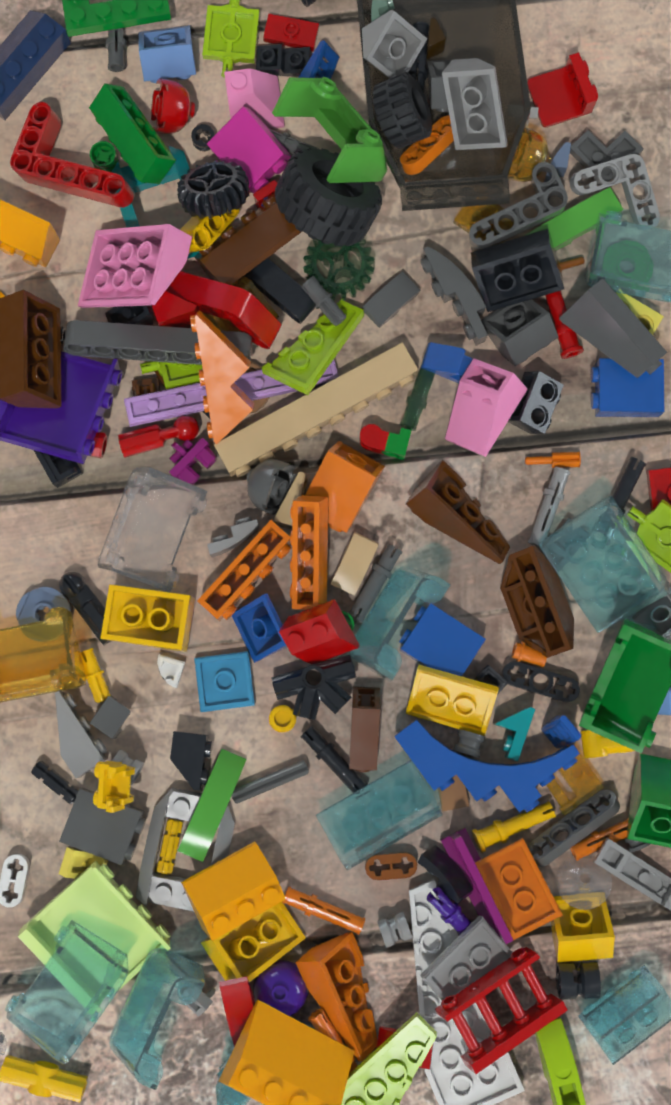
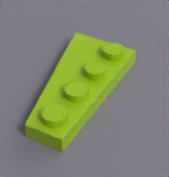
(312, 354)

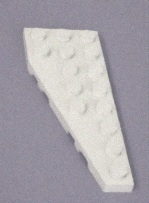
(448, 1075)

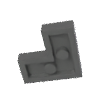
(591, 151)

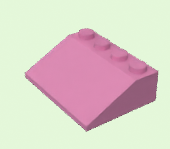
(133, 265)

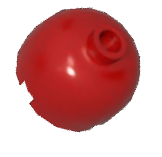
(171, 107)

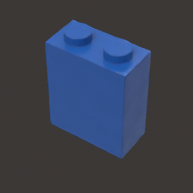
(623, 394)
(441, 641)

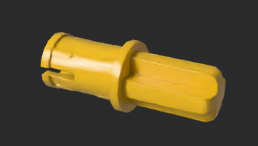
(94, 676)

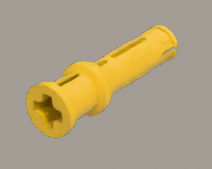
(501, 830)

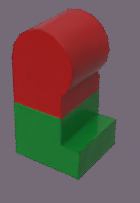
(383, 442)

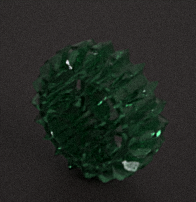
(328, 258)

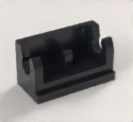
(58, 469)

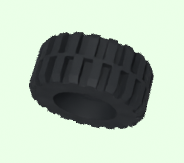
(324, 209)

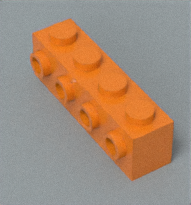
(309, 551)
(245, 570)

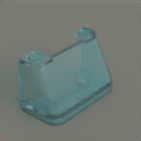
(630, 258)
(386, 615)
(161, 980)
(69, 992)

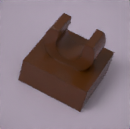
(145, 386)

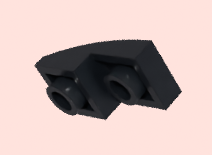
(282, 61)
(451, 878)

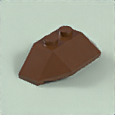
(537, 603)

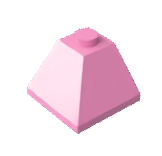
(255, 91)

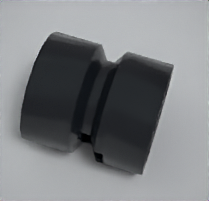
(587, 977)

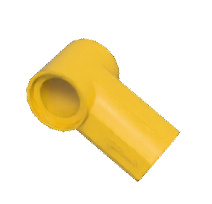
(599, 746)

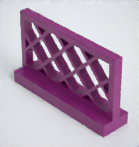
(464, 854)

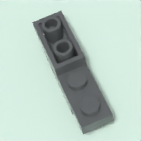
(453, 284)

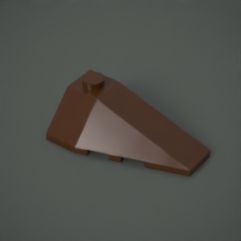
(448, 508)

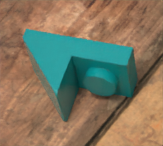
(519, 724)

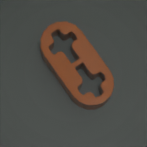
(391, 873)

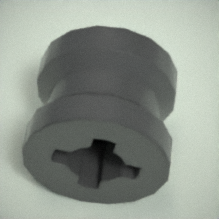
(469, 743)

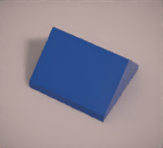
(260, 628)

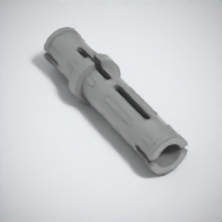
(559, 479)

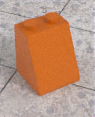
(347, 481)

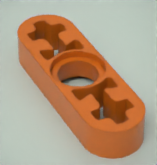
(419, 156)

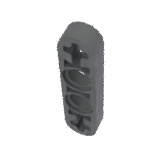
(575, 831)

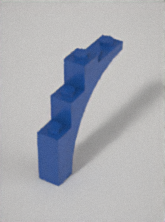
(481, 778)

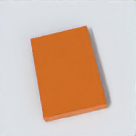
(518, 889)

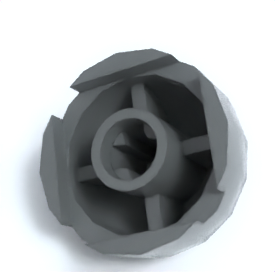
(269, 484)

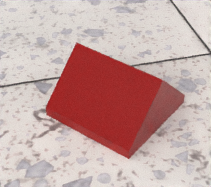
(174, 311)

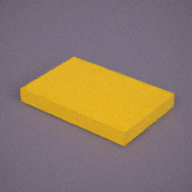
(452, 700)

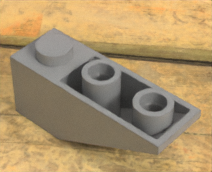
(77, 744)

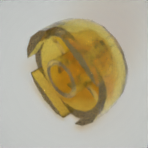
(530, 152)

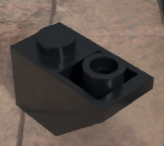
(189, 757)

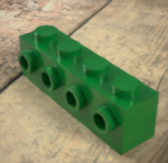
(132, 134)

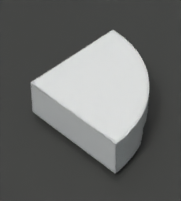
(170, 669)

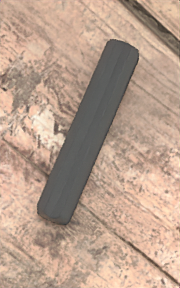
(270, 781)

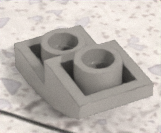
(241, 532)

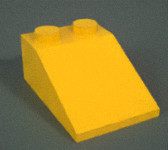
(148, 618)
(254, 944)

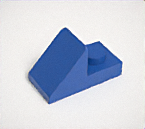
(446, 361)

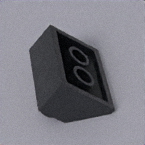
(517, 270)

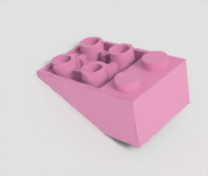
(483, 406)

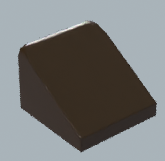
(436, 39)

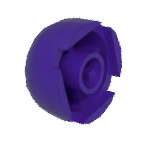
(281, 987)

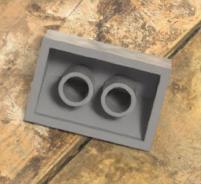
(474, 104)

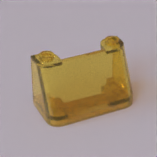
(40, 657)

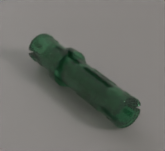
(417, 400)

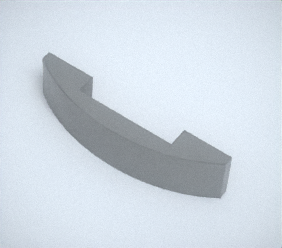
(635, 872)

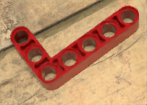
(40, 163)
(230, 304)

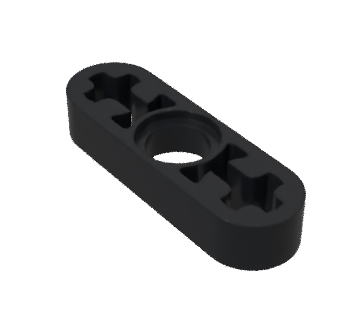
(562, 681)

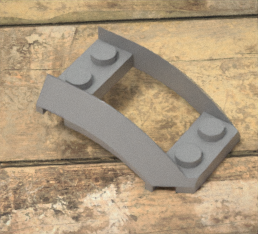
(164, 888)

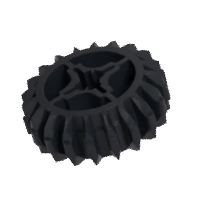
(213, 189)

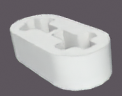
(20, 880)

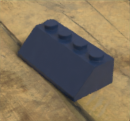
(27, 57)

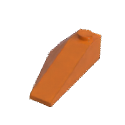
(337, 985)

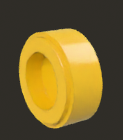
(282, 718)

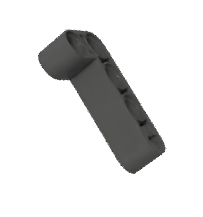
(515, 212)

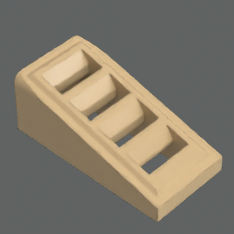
(296, 490)

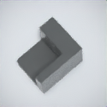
(110, 717)

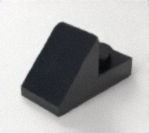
(130, 315)

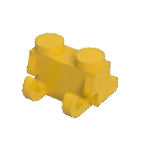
(113, 785)

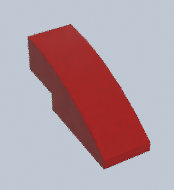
(238, 1004)

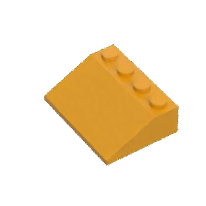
(286, 1062)

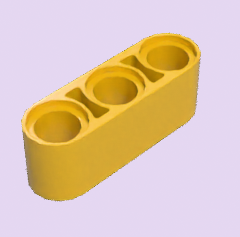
(207, 230)

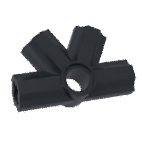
(310, 695)

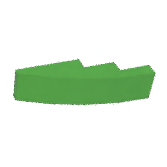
(580, 218)

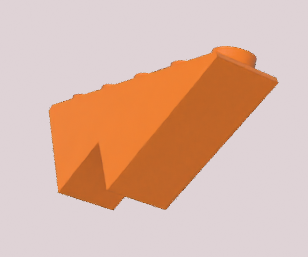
(221, 368)

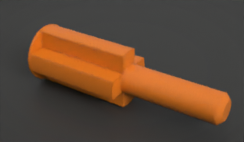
(557, 459)

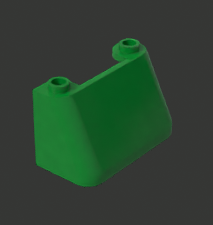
(630, 688)

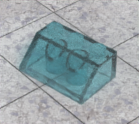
(628, 1014)

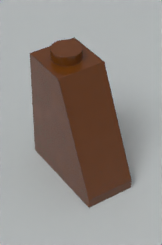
(364, 728)

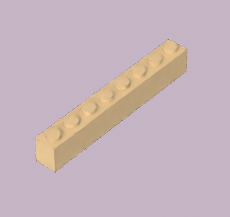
(316, 410)

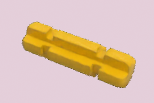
(169, 846)

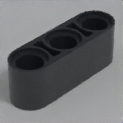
(281, 290)

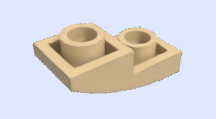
(354, 563)

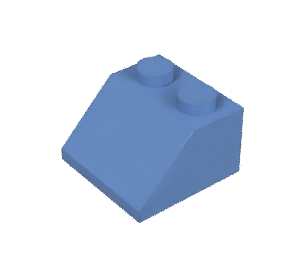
(167, 54)

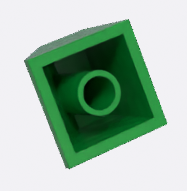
(651, 801)

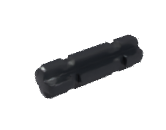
(55, 782)

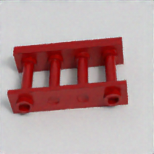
(524, 1023)

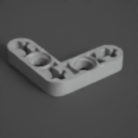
(623, 176)

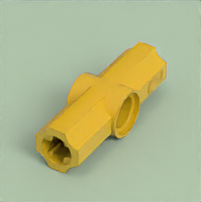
(43, 1078)

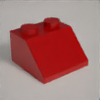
(318, 633)

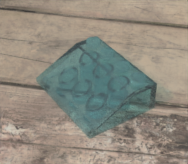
(605, 564)

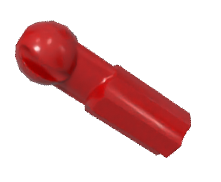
(154, 436)

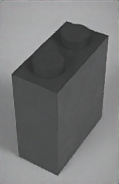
(100, 831)

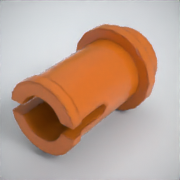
(526, 653)

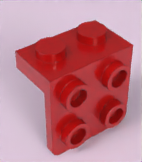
(563, 92)

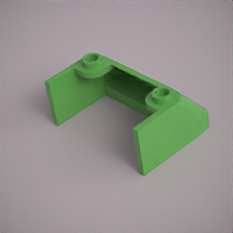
(361, 148)

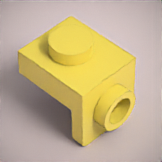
(77, 861)

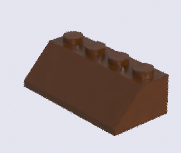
(247, 243)
(30, 351)

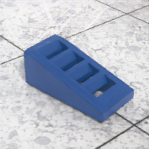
(312, 68)
(561, 731)

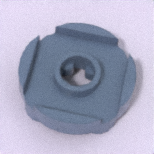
(39, 599)

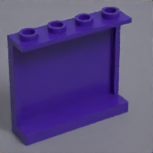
(70, 429)

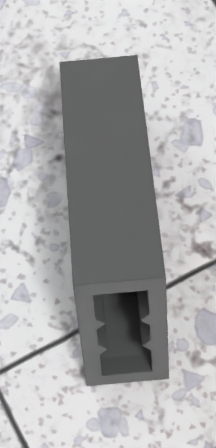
(614, 330)

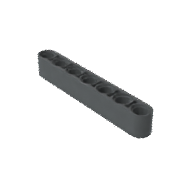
(140, 342)

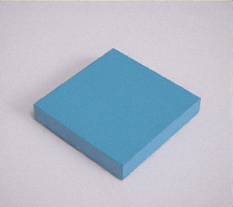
(224, 681)

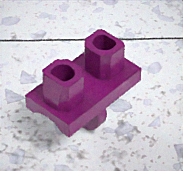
(200, 452)

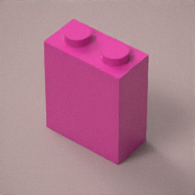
(252, 146)

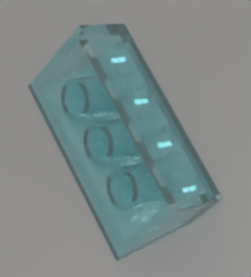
(379, 815)

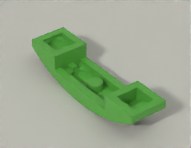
(212, 805)

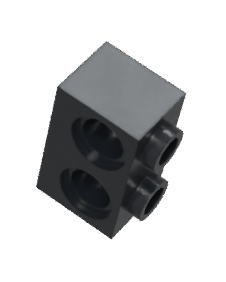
(539, 405)

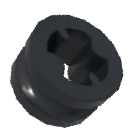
(206, 130)

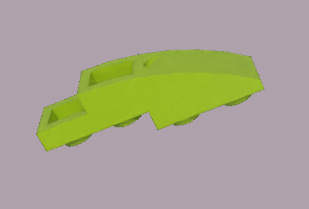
(559, 1064)

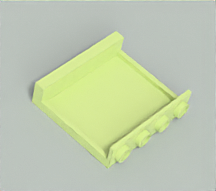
(103, 909)

